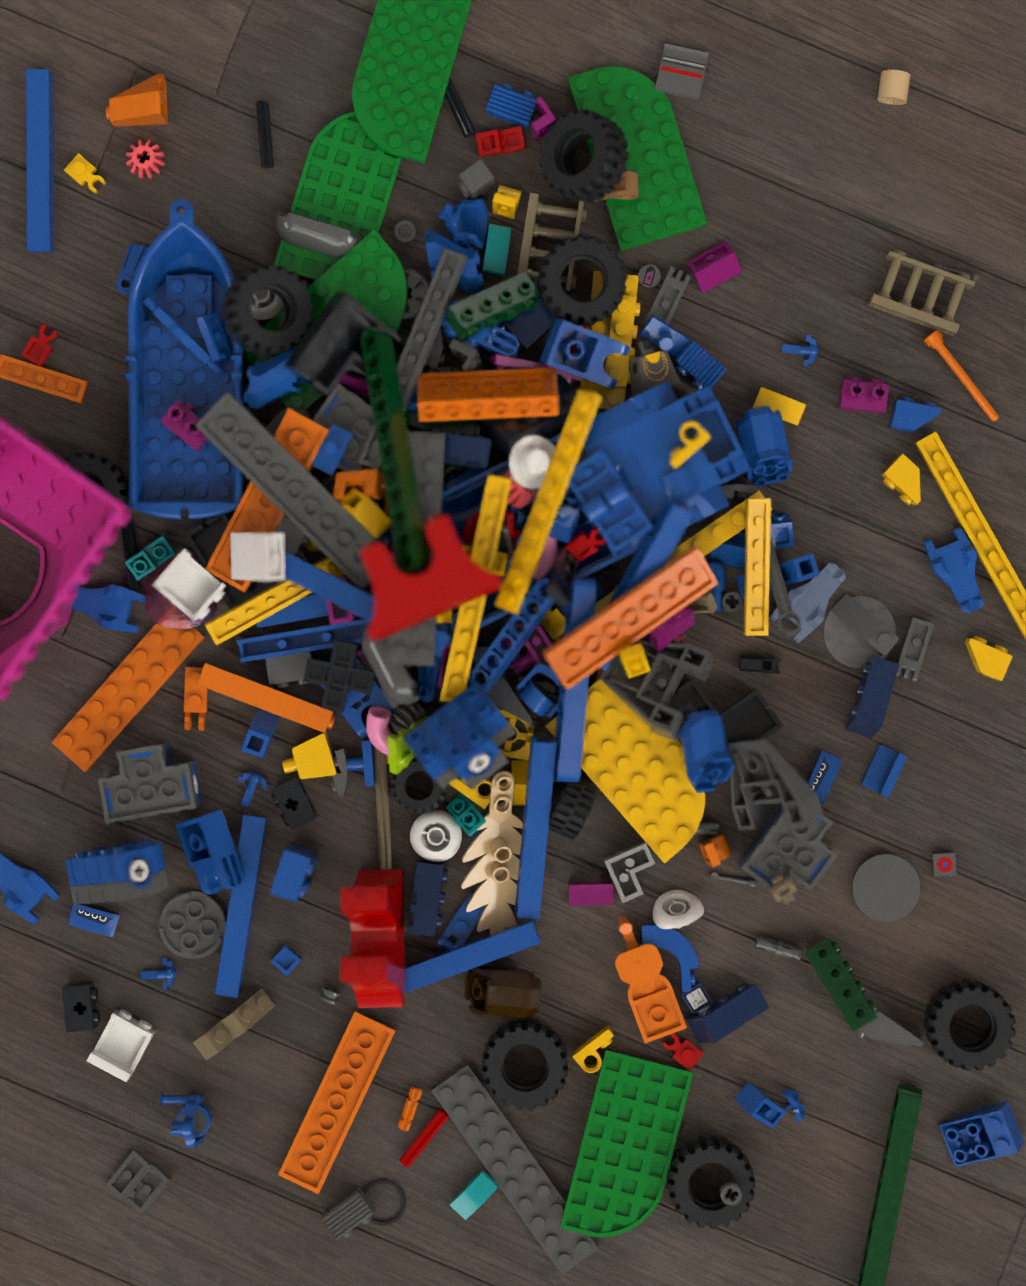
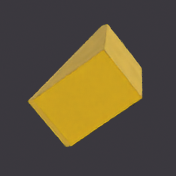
(520, 773)

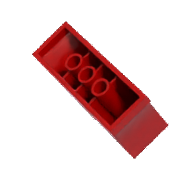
(409, 600)
(377, 938)

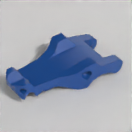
(956, 568)
(109, 606)
(23, 888)

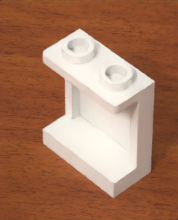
(257, 556)
(189, 586)
(121, 1045)

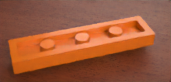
(42, 379)

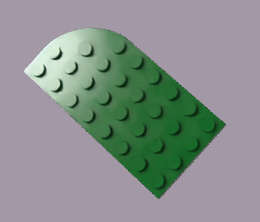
(407, 72)
(342, 185)
(666, 187)
(372, 277)
(625, 1145)

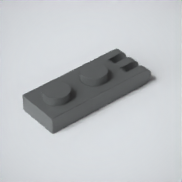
(669, 295)
(914, 648)

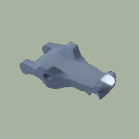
(812, 599)

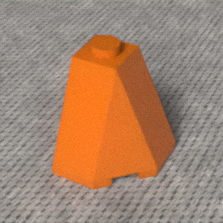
(140, 104)

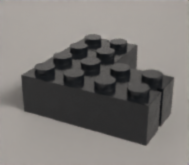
(336, 343)
(508, 431)
(204, 542)
(742, 719)

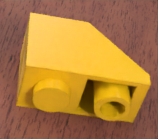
(905, 478)
(366, 512)
(988, 660)

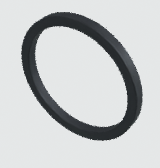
(403, 1199)

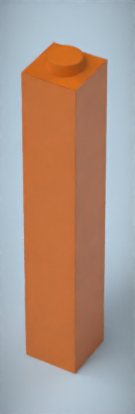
(266, 697)

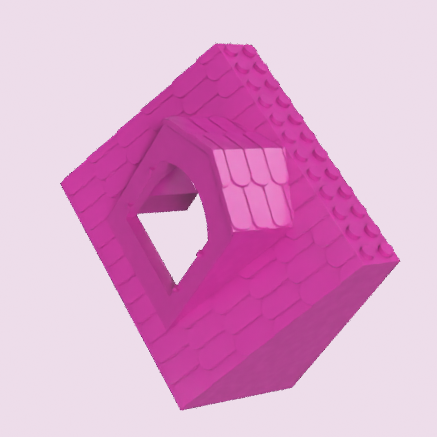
(68, 522)

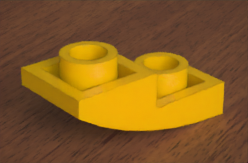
(790, 409)

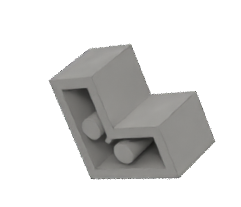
(623, 867)

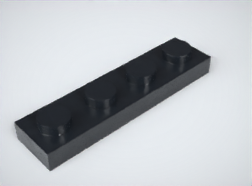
(563, 576)

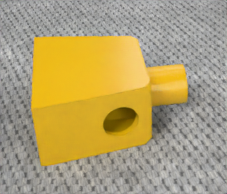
(312, 758)

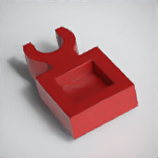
(37, 348)
(585, 544)
(685, 1052)

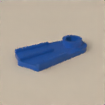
(131, 262)
(428, 680)

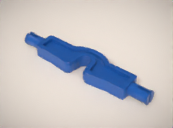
(178, 331)

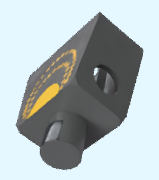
(650, 369)

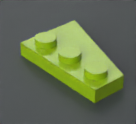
(398, 749)

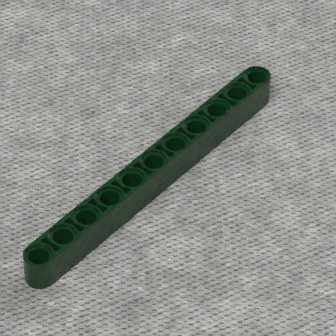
(395, 451)
(890, 1186)

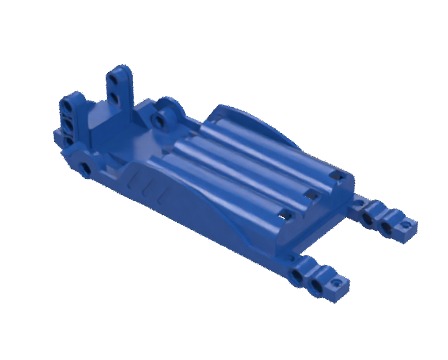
(639, 443)

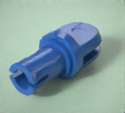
(720, 575)

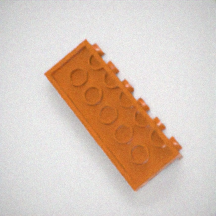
(488, 394)

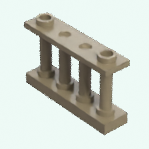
(533, 230)
(904, 307)

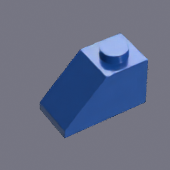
(760, 1105)

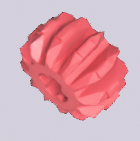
(149, 165)
(518, 495)

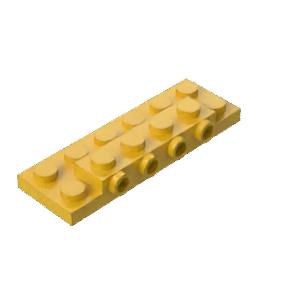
(620, 328)

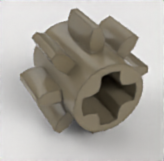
(782, 889)

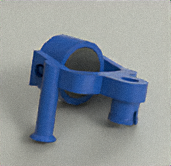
(535, 695)
(192, 1119)

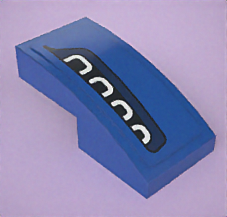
(824, 774)
(93, 919)

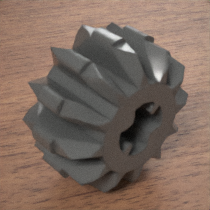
(406, 715)

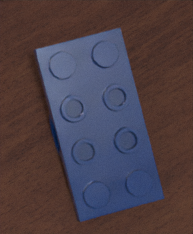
(609, 501)

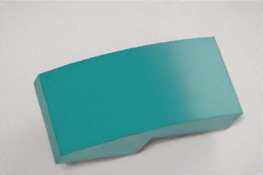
(496, 249)
(150, 557)
(466, 814)
(474, 1194)

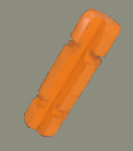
(410, 1108)

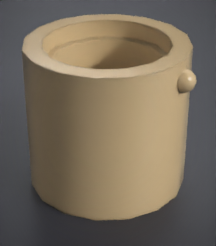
(893, 87)

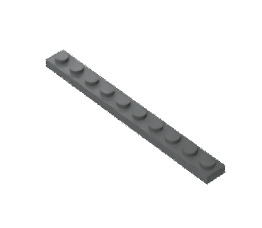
(421, 340)

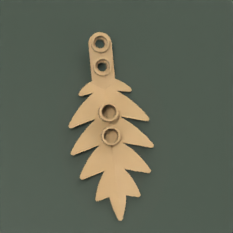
(498, 863)

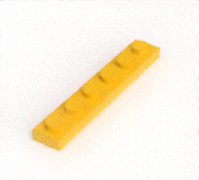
(757, 566)

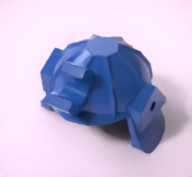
(466, 222)

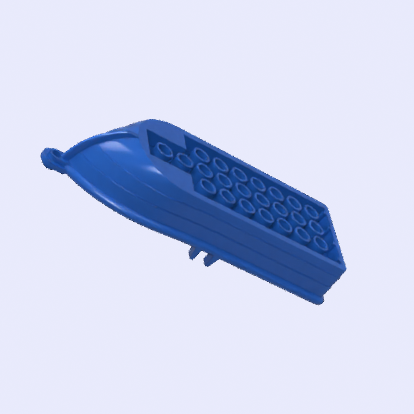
(187, 280)

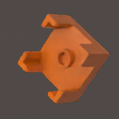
(366, 481)

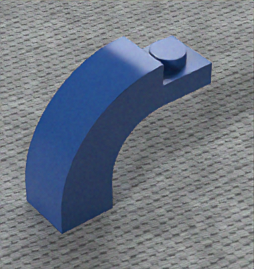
(792, 572)
(676, 943)

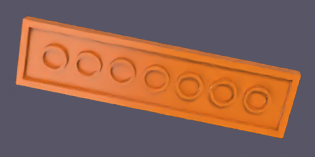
(256, 511)
(630, 617)
(125, 693)
(337, 1102)

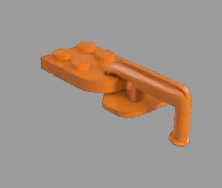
(648, 989)

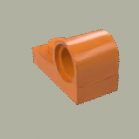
(715, 850)

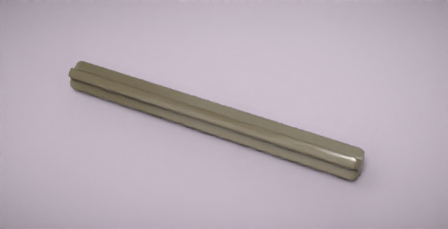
(382, 806)

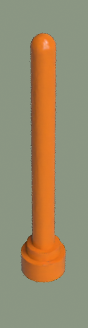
(936, 342)

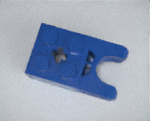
(487, 340)
(588, 355)
(357, 702)
(211, 852)

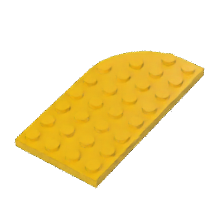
(639, 772)

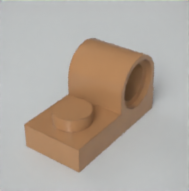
(626, 189)

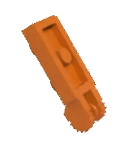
(194, 698)

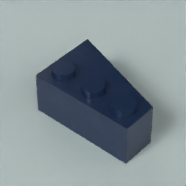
(464, 450)
(872, 697)
(427, 898)
(727, 1013)

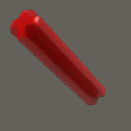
(424, 1138)

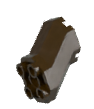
(503, 992)

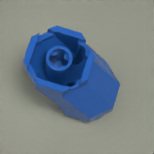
(469, 281)
(270, 381)
(764, 446)
(706, 750)

